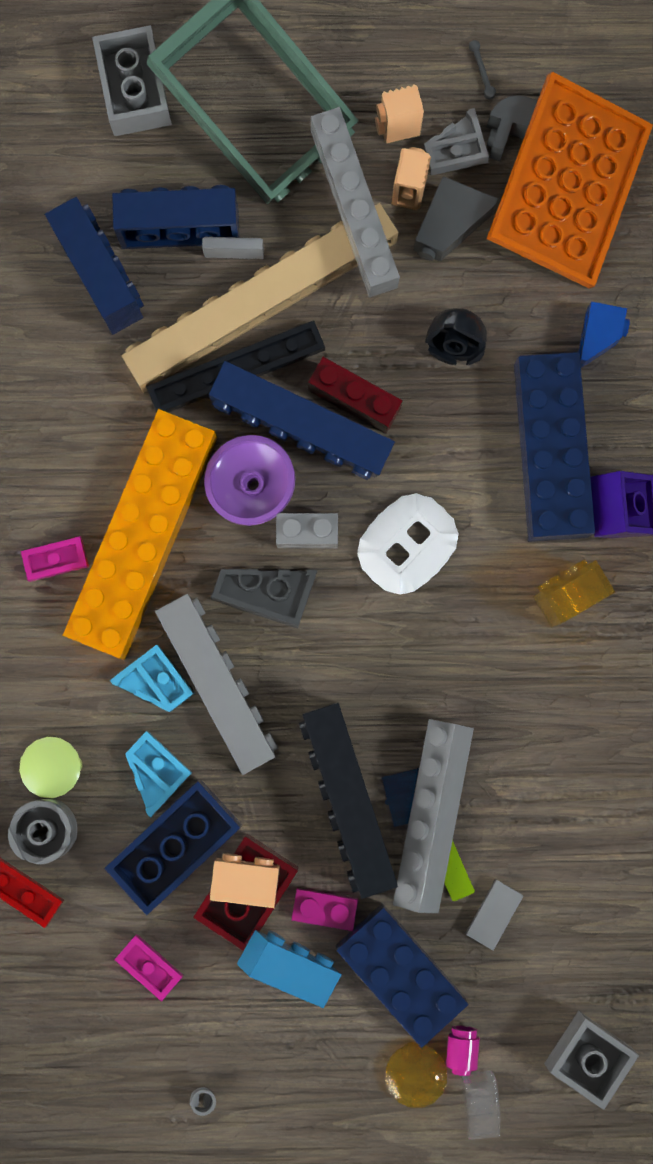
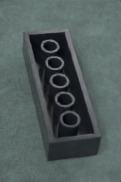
(350, 801)

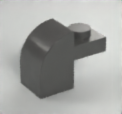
(508, 118)

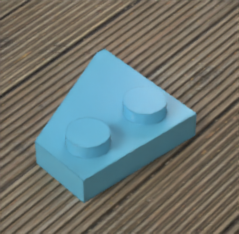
(155, 771)

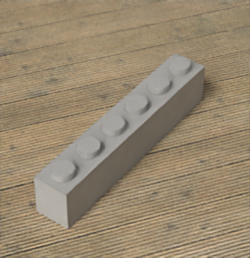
(354, 202)
(216, 684)
(433, 817)

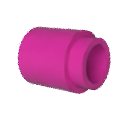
(462, 1050)

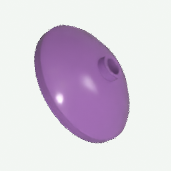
(240, 464)

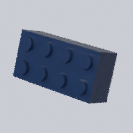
(174, 216)
(96, 264)
(173, 847)
(401, 975)

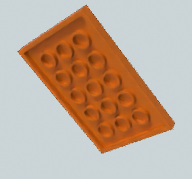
(570, 181)

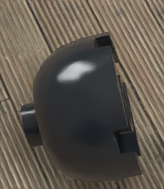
(457, 336)

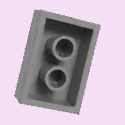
(130, 88)

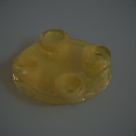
(416, 1075)

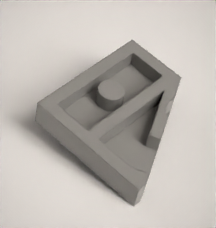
(457, 146)

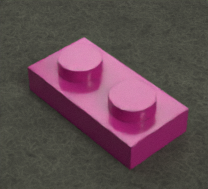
(54, 559)
(324, 909)
(149, 967)

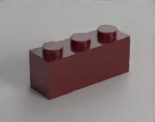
(354, 395)

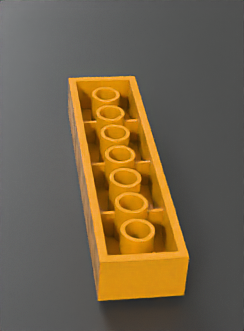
(141, 534)

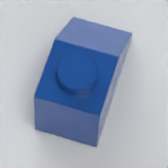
(601, 330)

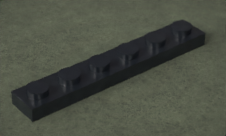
(257, 359)

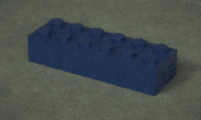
(300, 420)
(554, 447)

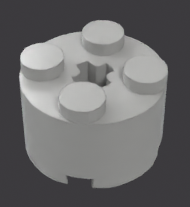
(46, 848)

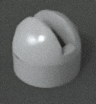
(209, 1101)

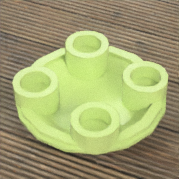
(50, 767)

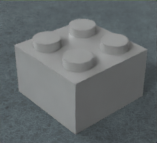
(591, 1060)

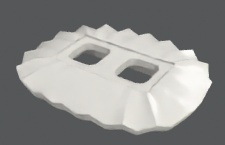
(391, 528)

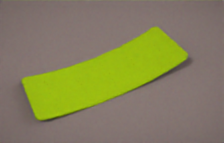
(456, 877)

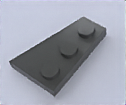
(268, 594)

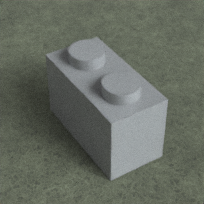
(307, 530)

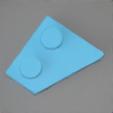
(155, 680)

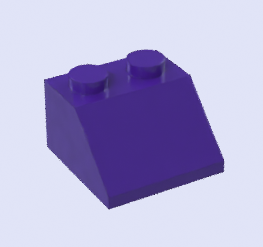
(622, 504)

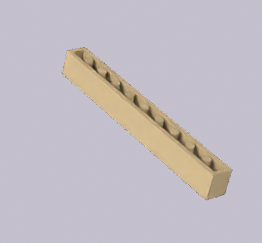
(246, 305)

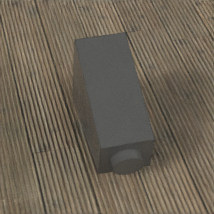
(452, 218)

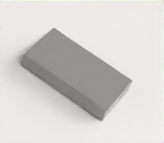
(233, 247)
(494, 914)

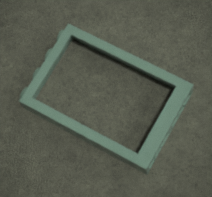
(198, 28)

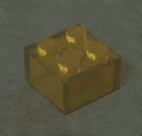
(578, 591)

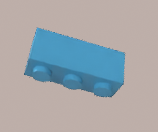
(289, 967)

